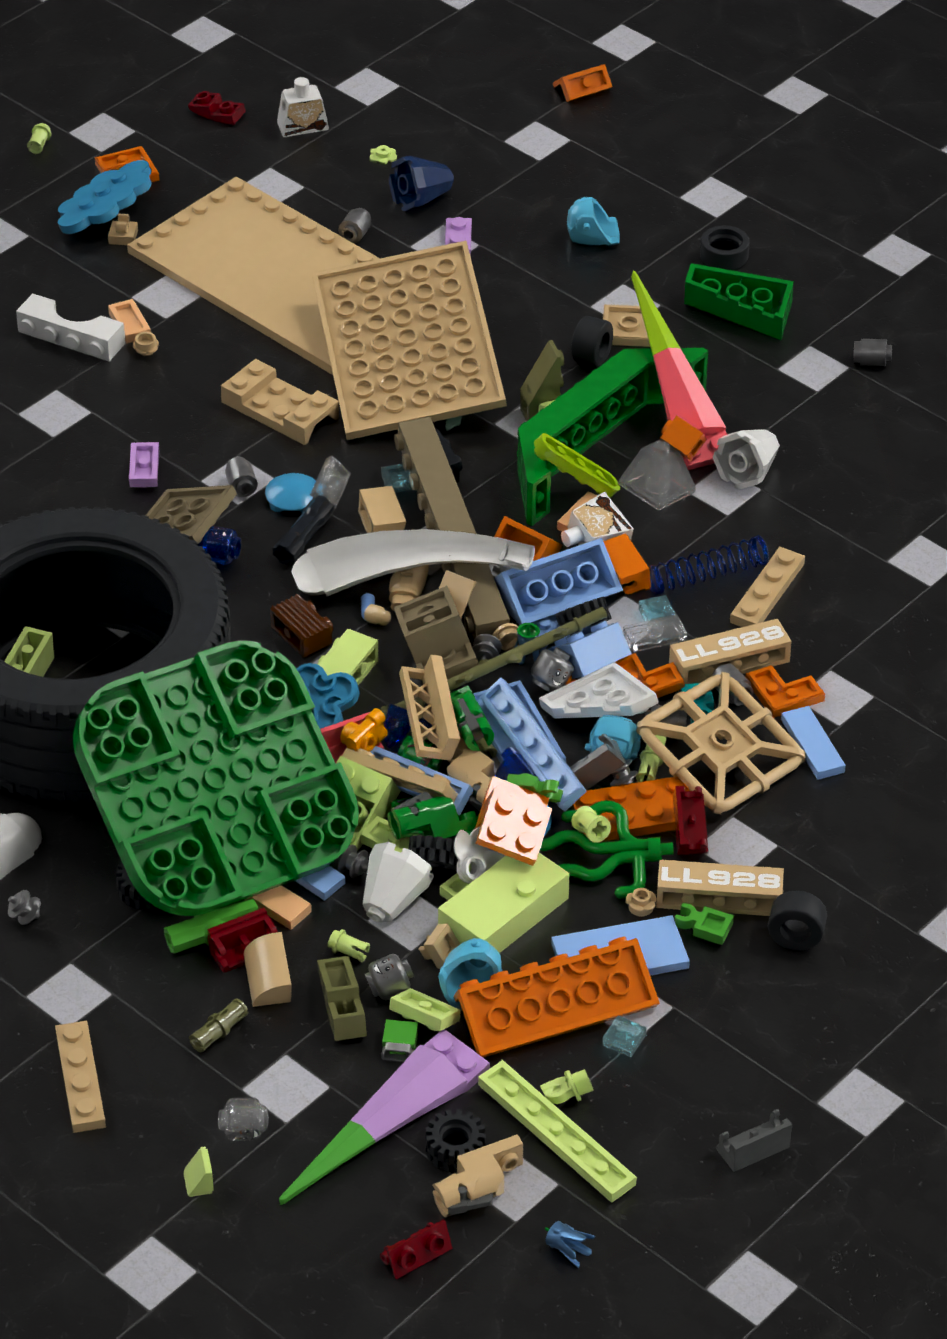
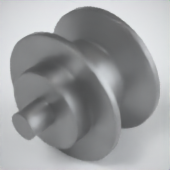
(486, 646)
(623, 774)
(353, 861)
(24, 907)

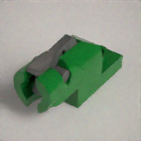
(470, 719)
(429, 817)

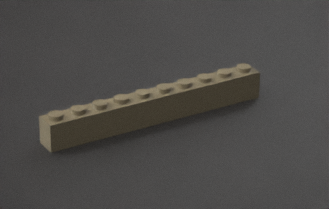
(446, 511)

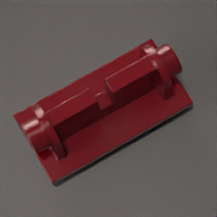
(417, 1249)

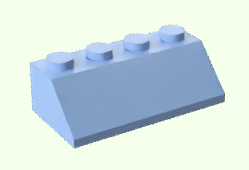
(580, 568)

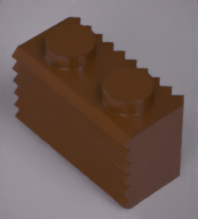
(301, 625)

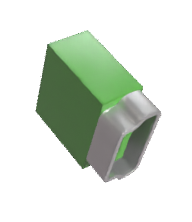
(399, 1040)

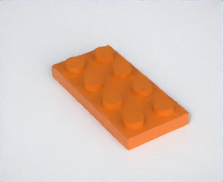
(646, 803)

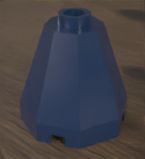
(418, 181)

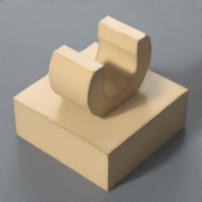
(122, 231)
(439, 944)

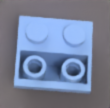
(594, 647)

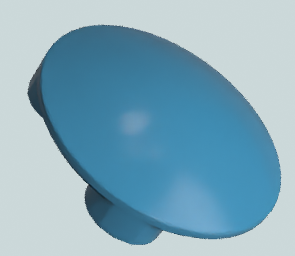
(289, 492)

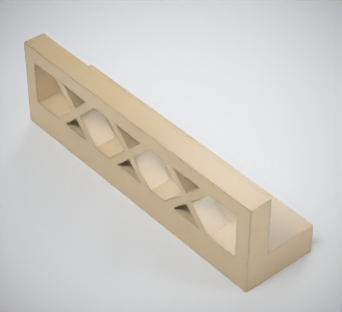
(439, 711)

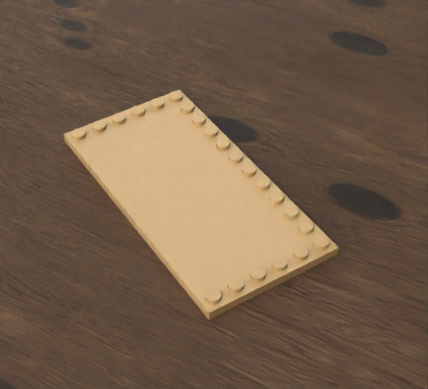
(252, 262)

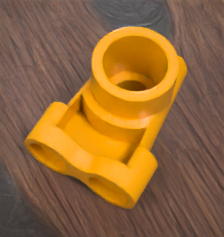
(366, 734)

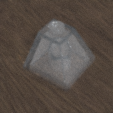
(658, 476)

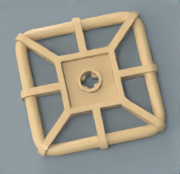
(719, 757)

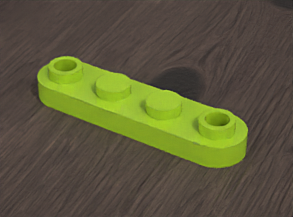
(575, 464)

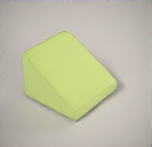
(199, 1174)

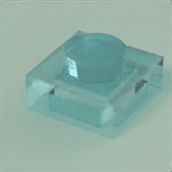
(396, 477)
(655, 608)
(624, 1036)

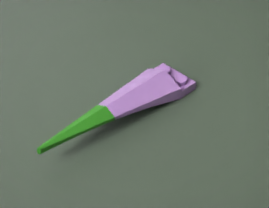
(423, 1082)

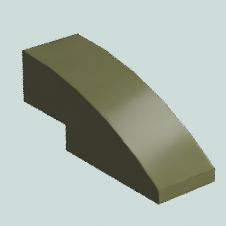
(342, 998)

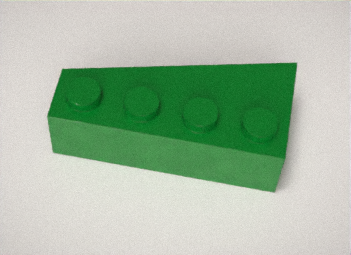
(741, 297)

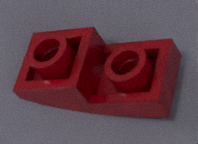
(211, 107)

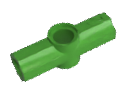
(194, 930)

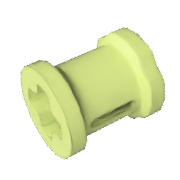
(593, 825)

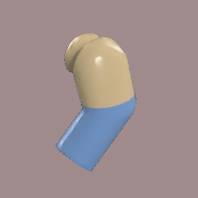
(373, 613)

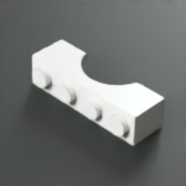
(96, 337)

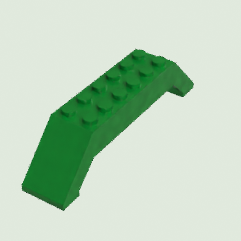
(589, 414)

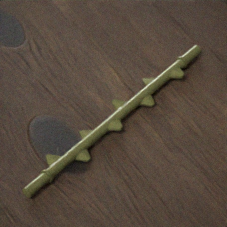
(516, 654)

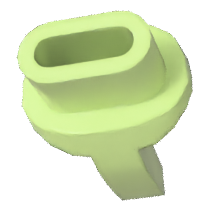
(565, 1087)

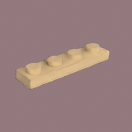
(767, 588)
(411, 778)
(80, 1076)

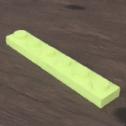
(557, 1131)

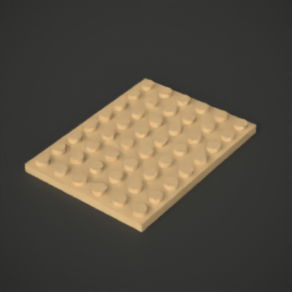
(408, 339)

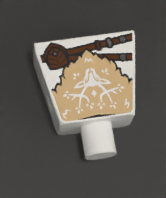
(301, 110)
(595, 520)

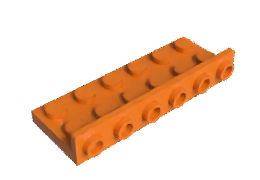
(556, 996)

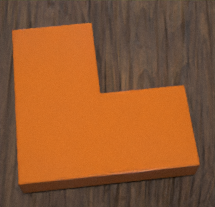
(118, 159)
(660, 680)
(784, 697)

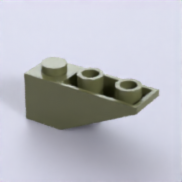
(543, 381)

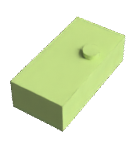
(506, 901)

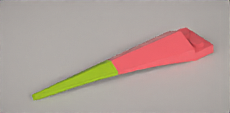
(678, 383)

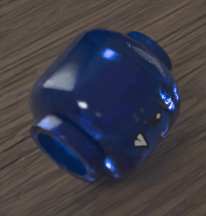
(221, 544)

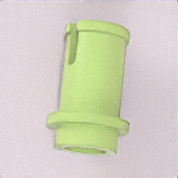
(40, 134)
(343, 943)

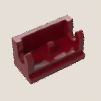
(690, 821)
(231, 938)

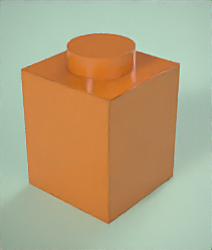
(683, 437)

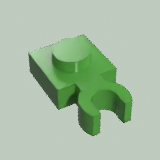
(547, 788)
(707, 925)

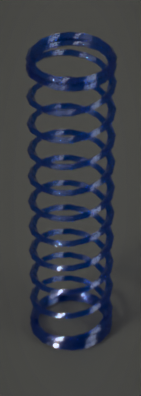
(659, 581)

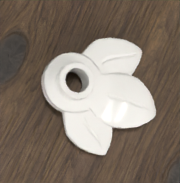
(474, 854)

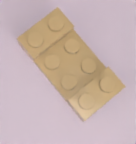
(277, 403)

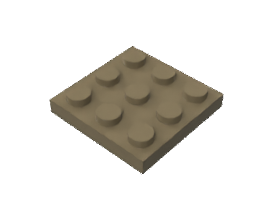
(192, 508)

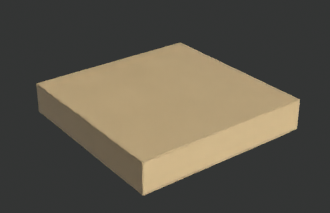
(627, 325)

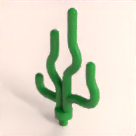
(625, 851)

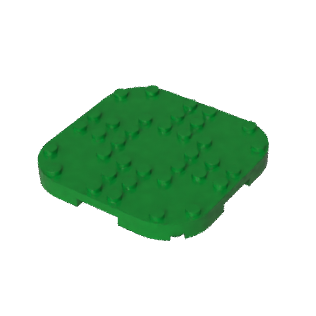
(214, 778)

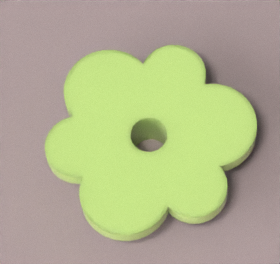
(383, 154)

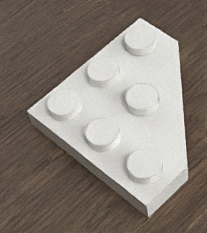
(599, 694)

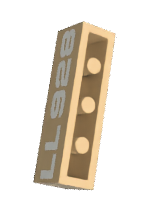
(744, 647)
(718, 886)

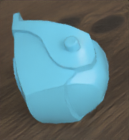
(590, 224)
(620, 730)
(467, 962)

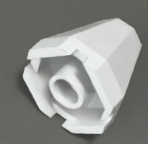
(745, 456)
(393, 881)

